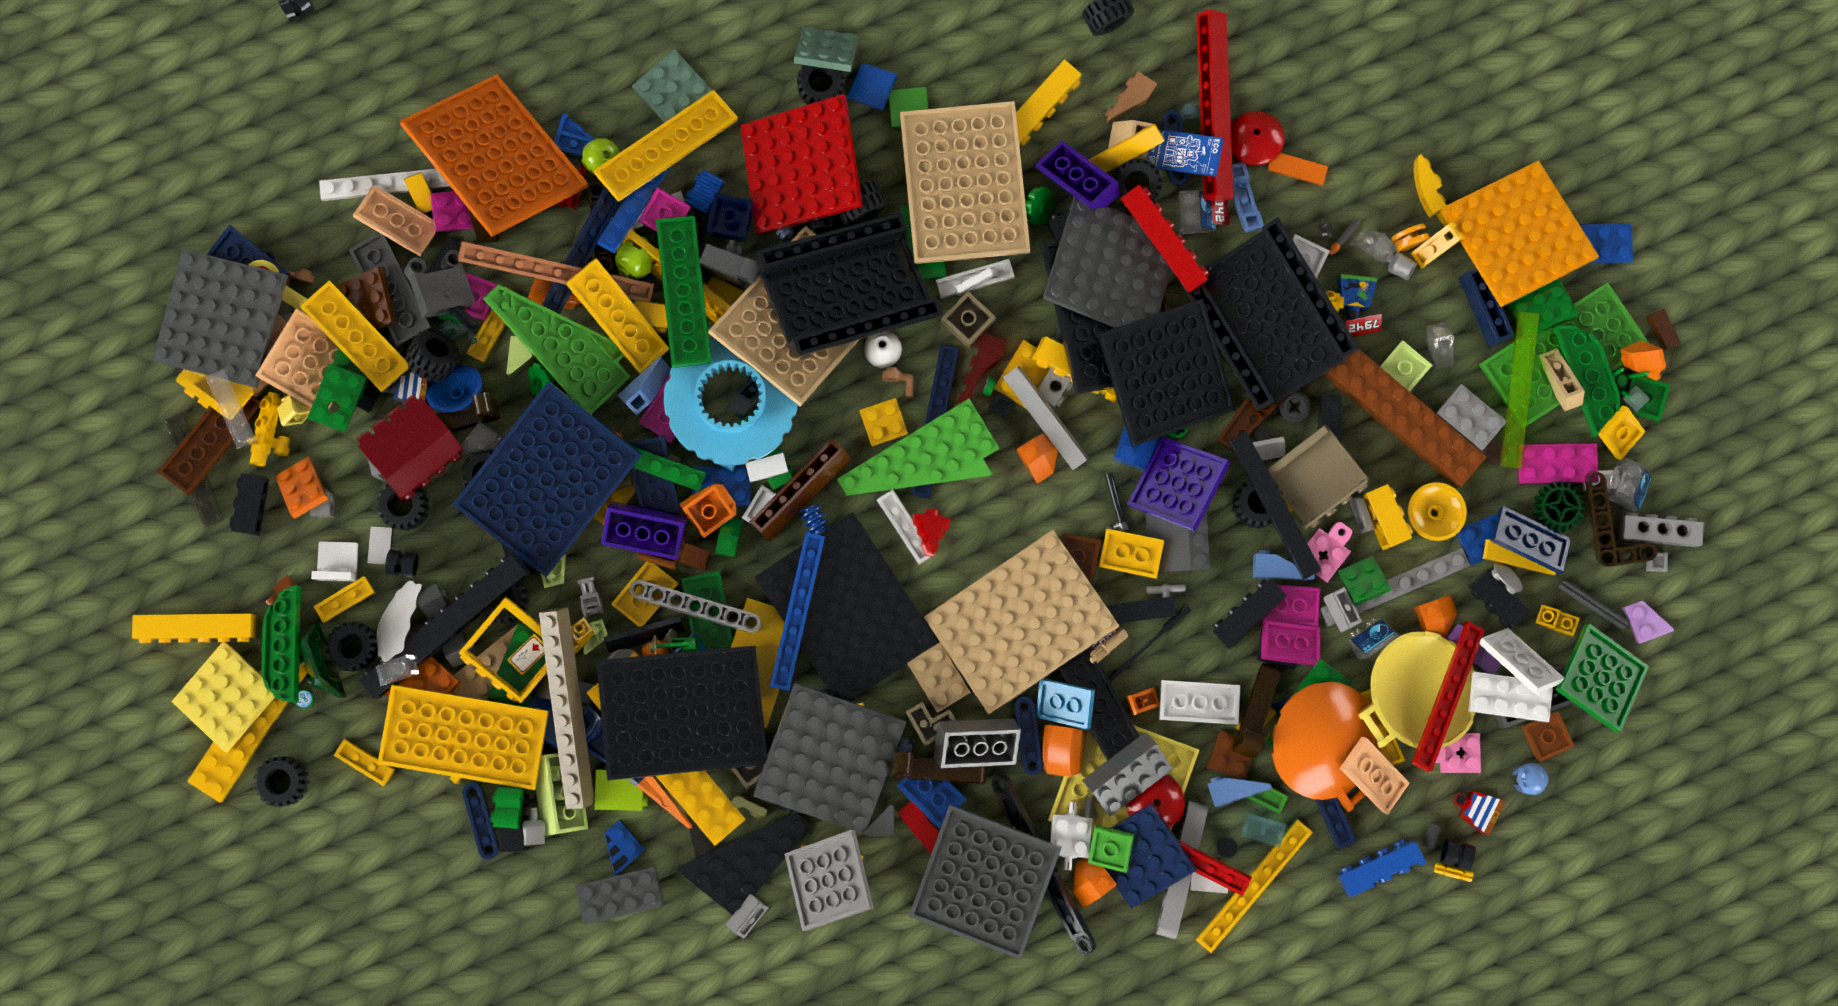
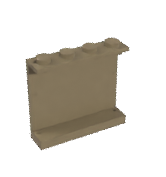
(1318, 477)

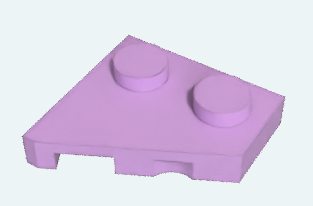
(1645, 622)

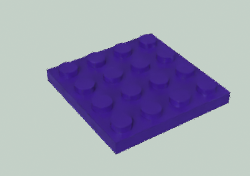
(1178, 483)

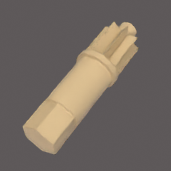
(1106, 647)

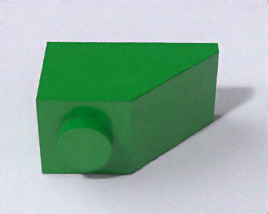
(729, 538)

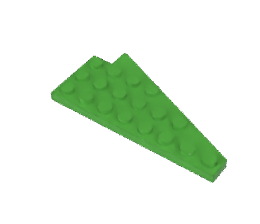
(572, 353)
(936, 453)

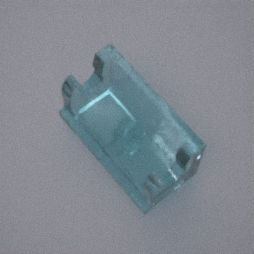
(1263, 830)

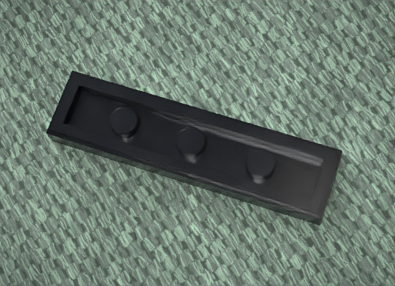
(1143, 609)
(642, 634)

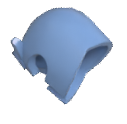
(1531, 778)

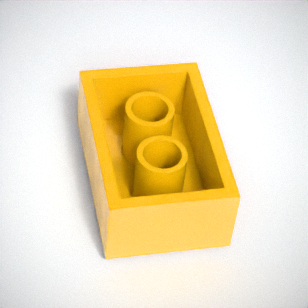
(1387, 517)

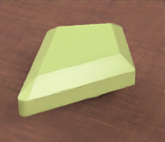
(556, 576)
(598, 636)

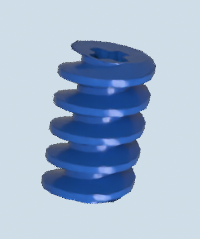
(814, 519)

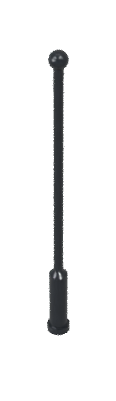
(1166, 627)

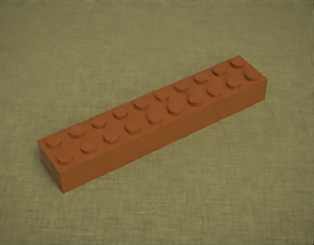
(1406, 418)

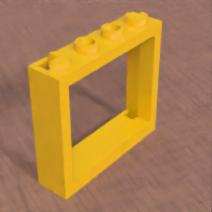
(483, 670)

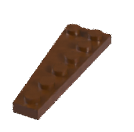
(1245, 420)

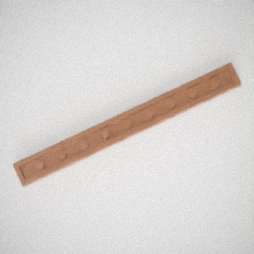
(542, 268)

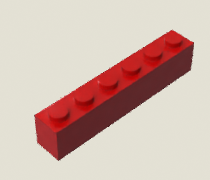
(1164, 239)

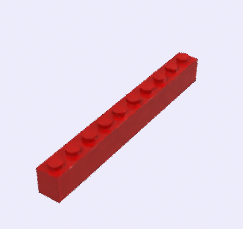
(1215, 98)

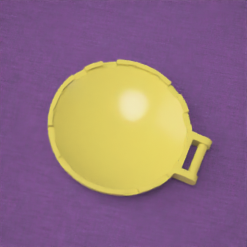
(1406, 688)

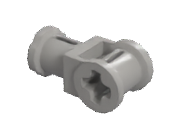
(590, 599)

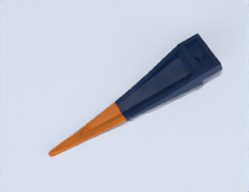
(648, 785)

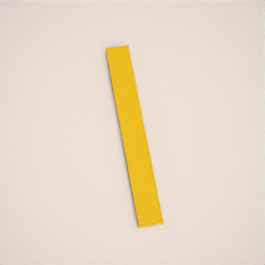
(1261, 878)

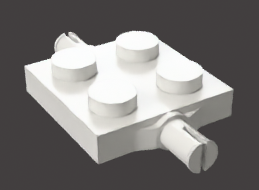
(1072, 834)

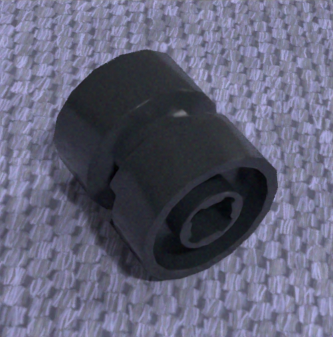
(295, 8)
(398, 563)
(1461, 855)

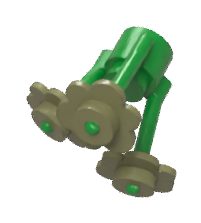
(672, 641)

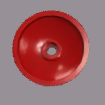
(1253, 148)
(1170, 798)

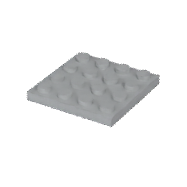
(828, 880)

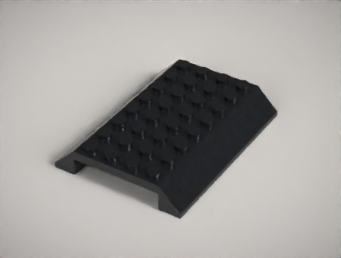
(845, 285)
(1272, 317)

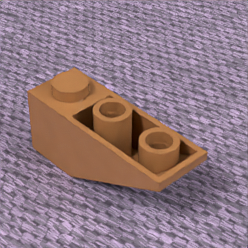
(1135, 96)

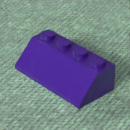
(1079, 176)
(644, 530)

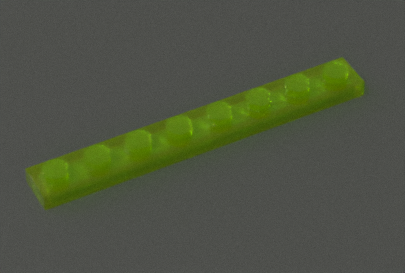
(1519, 390)

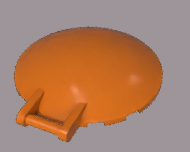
(1315, 738)

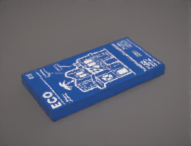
(1187, 153)

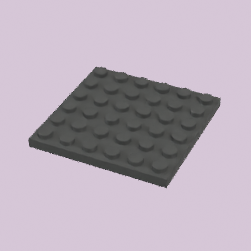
(1107, 267)
(220, 317)
(829, 758)
(985, 881)

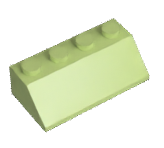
(552, 801)

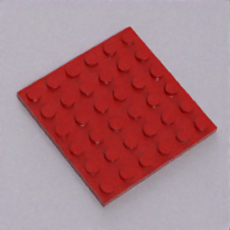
(801, 165)

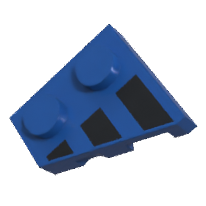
(622, 846)

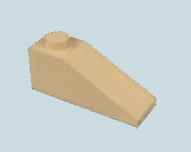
(1562, 380)

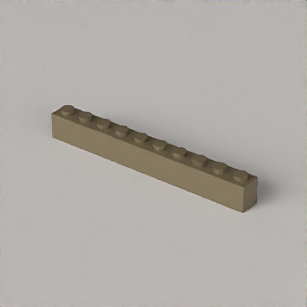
(567, 708)

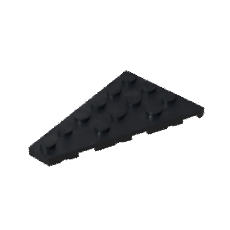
(746, 863)

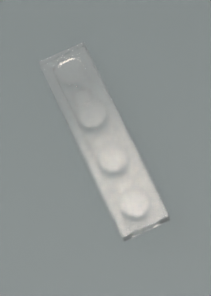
(230, 409)

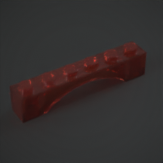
(989, 354)

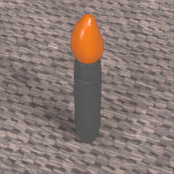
(1344, 236)

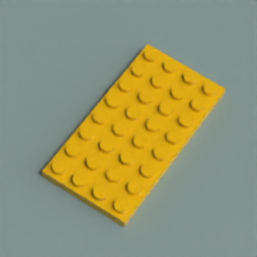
(463, 737)

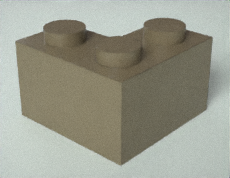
(924, 724)

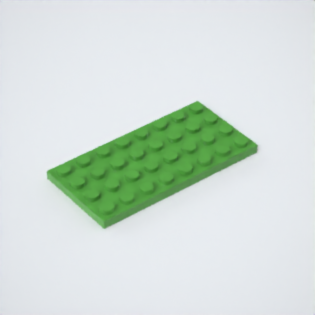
(1600, 315)

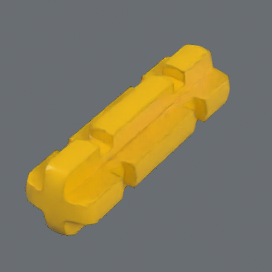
(1454, 872)

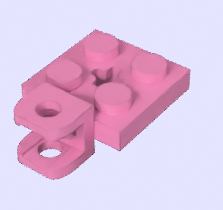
(1334, 545)
(1470, 760)

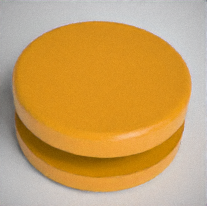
(1409, 238)

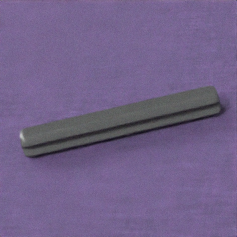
(1593, 604)

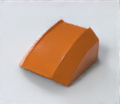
(709, 508)
(1063, 750)

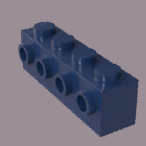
(1486, 309)

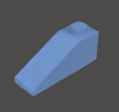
(1274, 567)
(1230, 790)

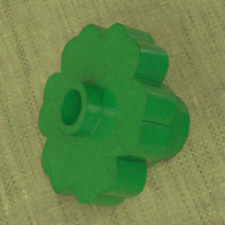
(1039, 206)
(539, 377)

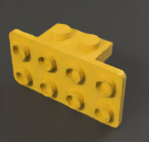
(198, 386)

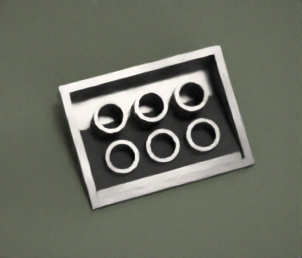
(1182, 548)

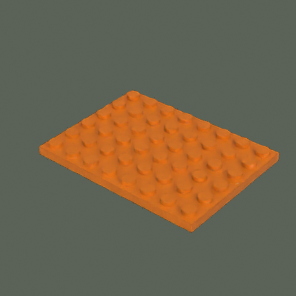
(494, 154)

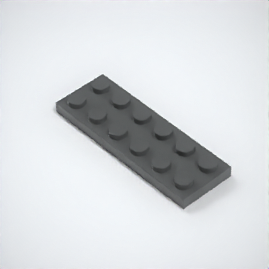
(378, 252)

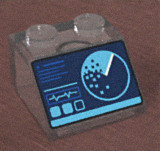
(1194, 213)
(1629, 484)
(1371, 638)

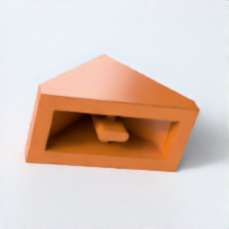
(1142, 701)

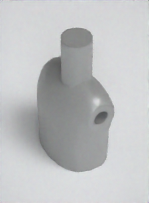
(1401, 265)
(533, 829)

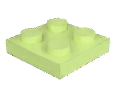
(1406, 365)

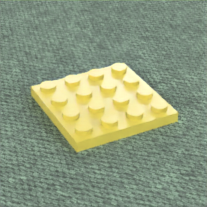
(224, 696)

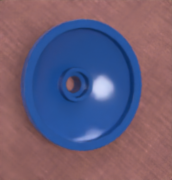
(456, 390)

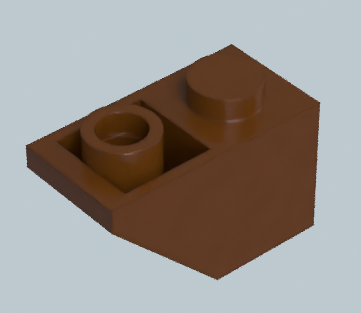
(694, 557)

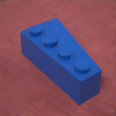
(1380, 867)

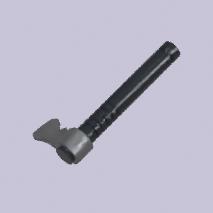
(1122, 523)

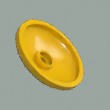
(1449, 507)

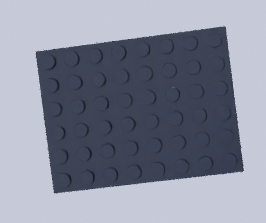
(547, 479)

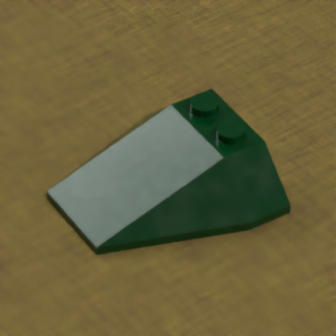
(315, 665)

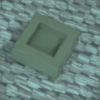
(1637, 399)

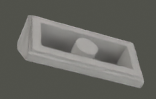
(1342, 609)
(747, 916)

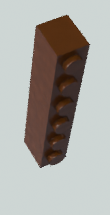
(800, 490)

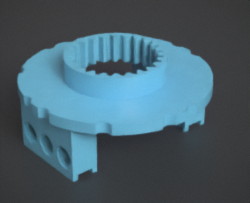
(720, 443)

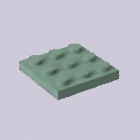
(826, 49)
(670, 86)

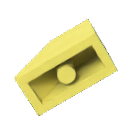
(292, 411)

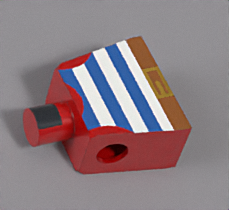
(1479, 810)

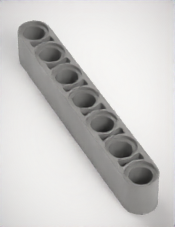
(687, 601)
(1176, 894)

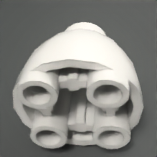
(884, 356)

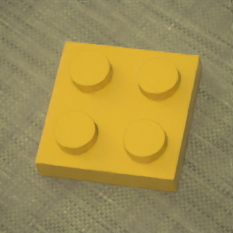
(883, 422)
(1621, 432)

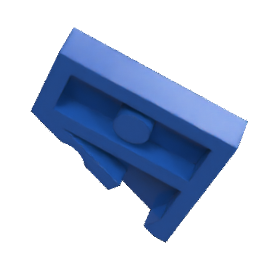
(571, 137)

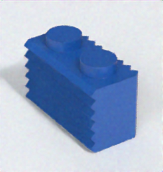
(703, 192)

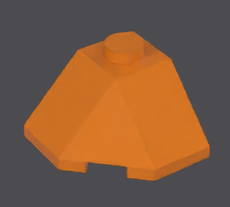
(1643, 358)
(1038, 457)
(1437, 615)
(1090, 882)

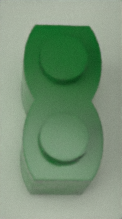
(507, 807)

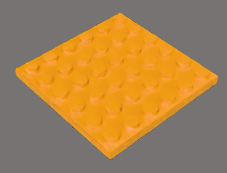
(1520, 233)

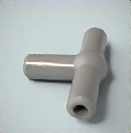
(1166, 589)

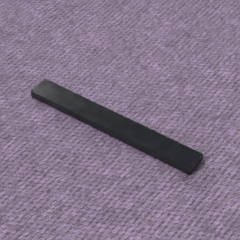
(1274, 505)

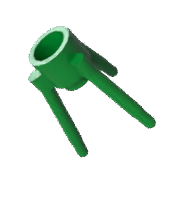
(1621, 380)

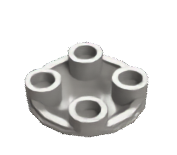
(1508, 577)

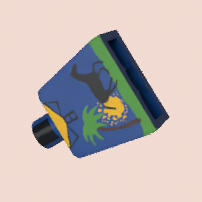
(1356, 293)

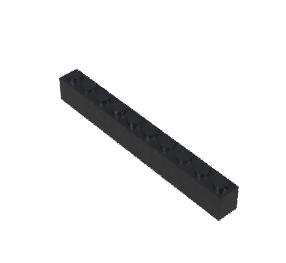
(454, 618)

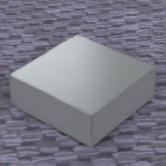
(1658, 564)

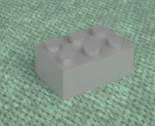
(1471, 417)

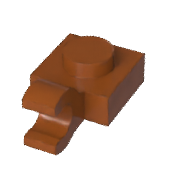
(284, 583)

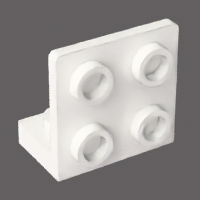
(336, 562)

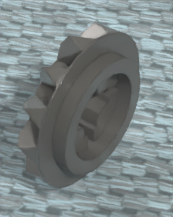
(1304, 407)

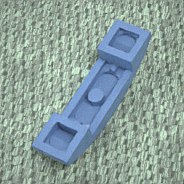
(1243, 199)

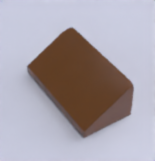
(1663, 330)

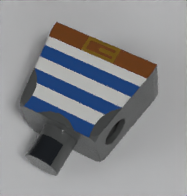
(407, 385)

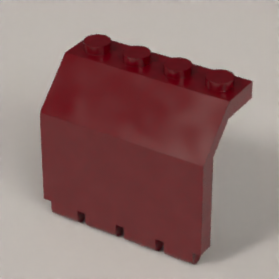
(410, 447)

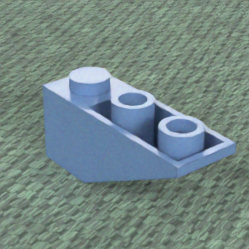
(645, 386)

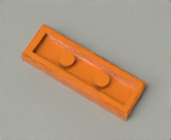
(1299, 169)

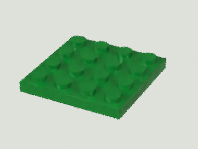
(1602, 678)

